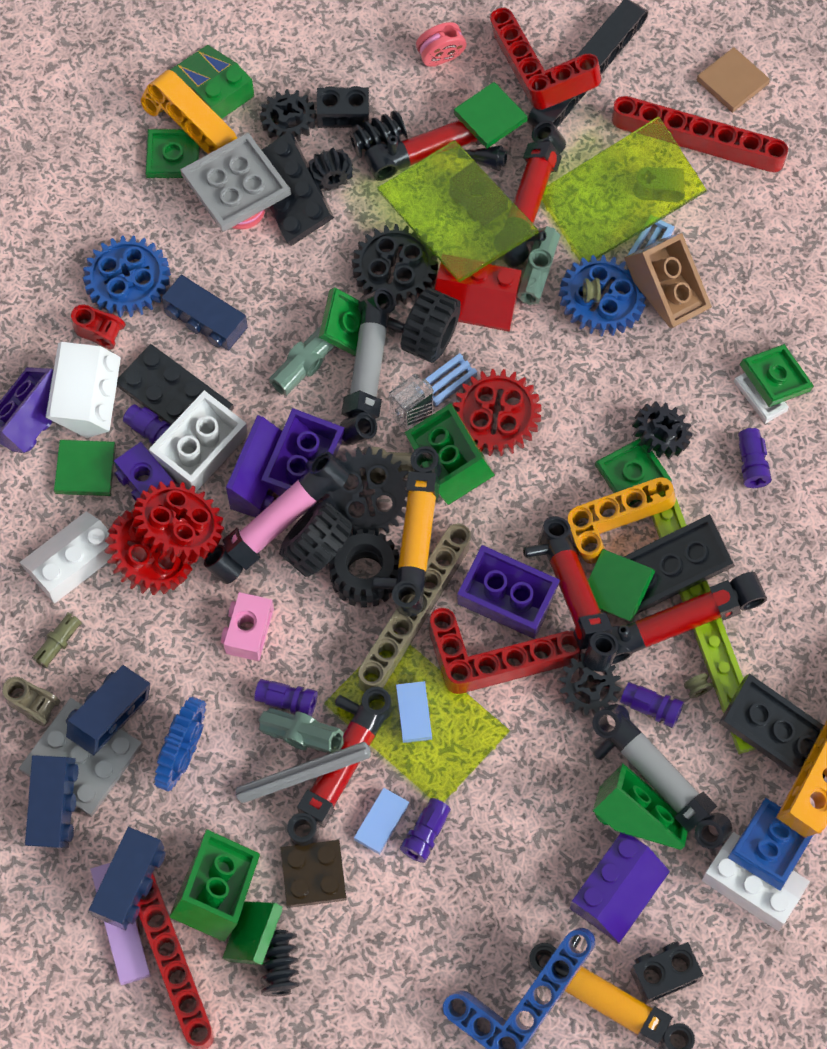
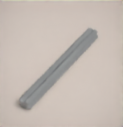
(303, 772)

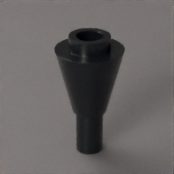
(492, 157)

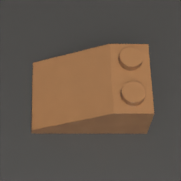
(669, 279)

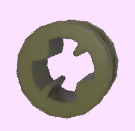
(591, 290)
(698, 685)

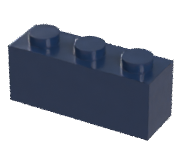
(204, 313)
(107, 709)
(51, 801)
(127, 879)

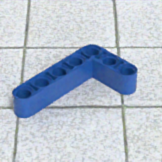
(530, 1002)

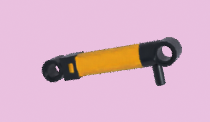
(422, 494)
(646, 1022)

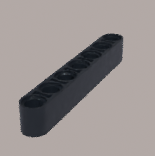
(606, 46)

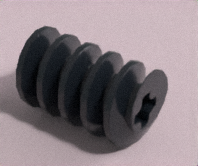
(377, 131)
(278, 965)

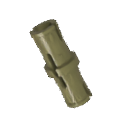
(57, 640)

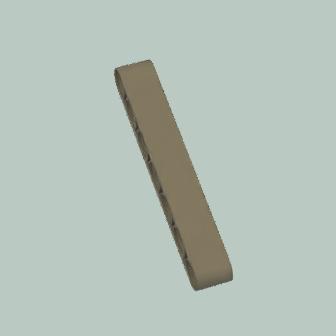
(397, 643)

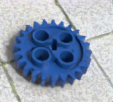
(119, 257)
(624, 307)
(180, 744)

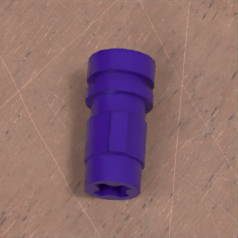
(145, 423)
(753, 454)
(286, 697)
(652, 704)
(427, 828)

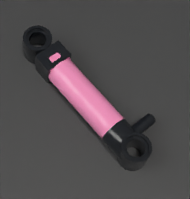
(243, 546)

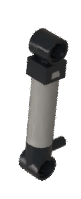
(362, 402)
(691, 807)

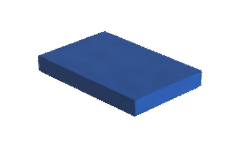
(769, 846)

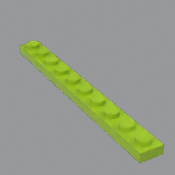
(711, 636)

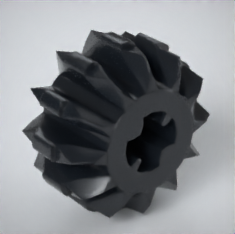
(331, 168)

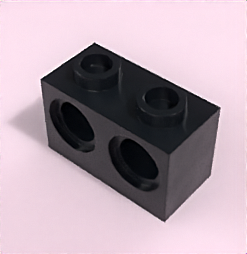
(342, 112)
(669, 978)

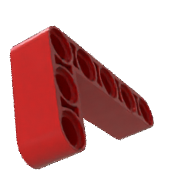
(542, 86)
(497, 658)

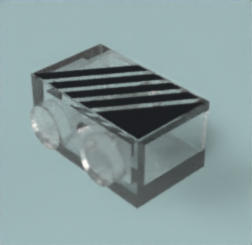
(411, 402)

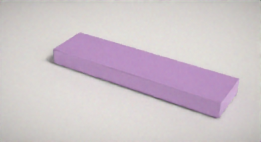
(125, 944)

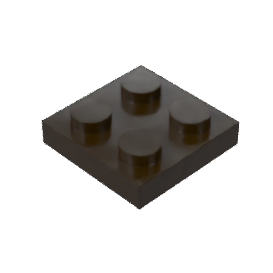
(313, 874)

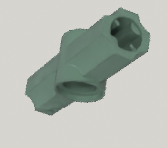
(535, 276)
(301, 361)
(301, 731)

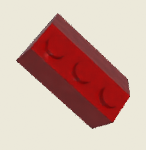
(484, 297)

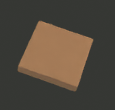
(733, 79)

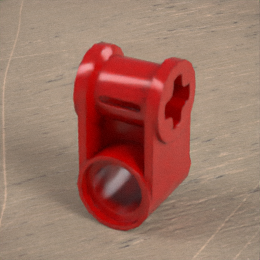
(100, 329)

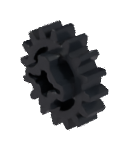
(288, 116)
(662, 430)
(591, 696)

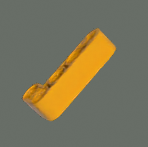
(188, 110)
(623, 513)

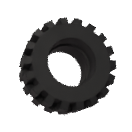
(430, 325)
(315, 539)
(358, 547)

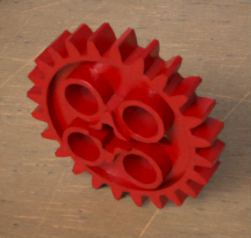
(522, 415)
(177, 522)
(147, 570)

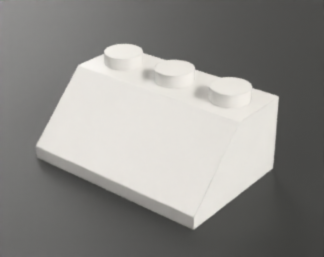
(83, 388)
(199, 441)
(69, 557)
(751, 891)

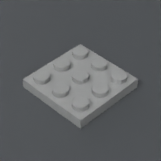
(235, 182)
(96, 772)

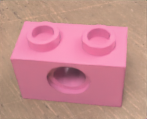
(247, 643)

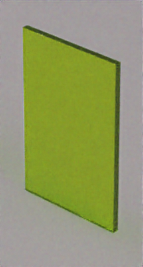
(622, 191)
(457, 210)
(459, 727)

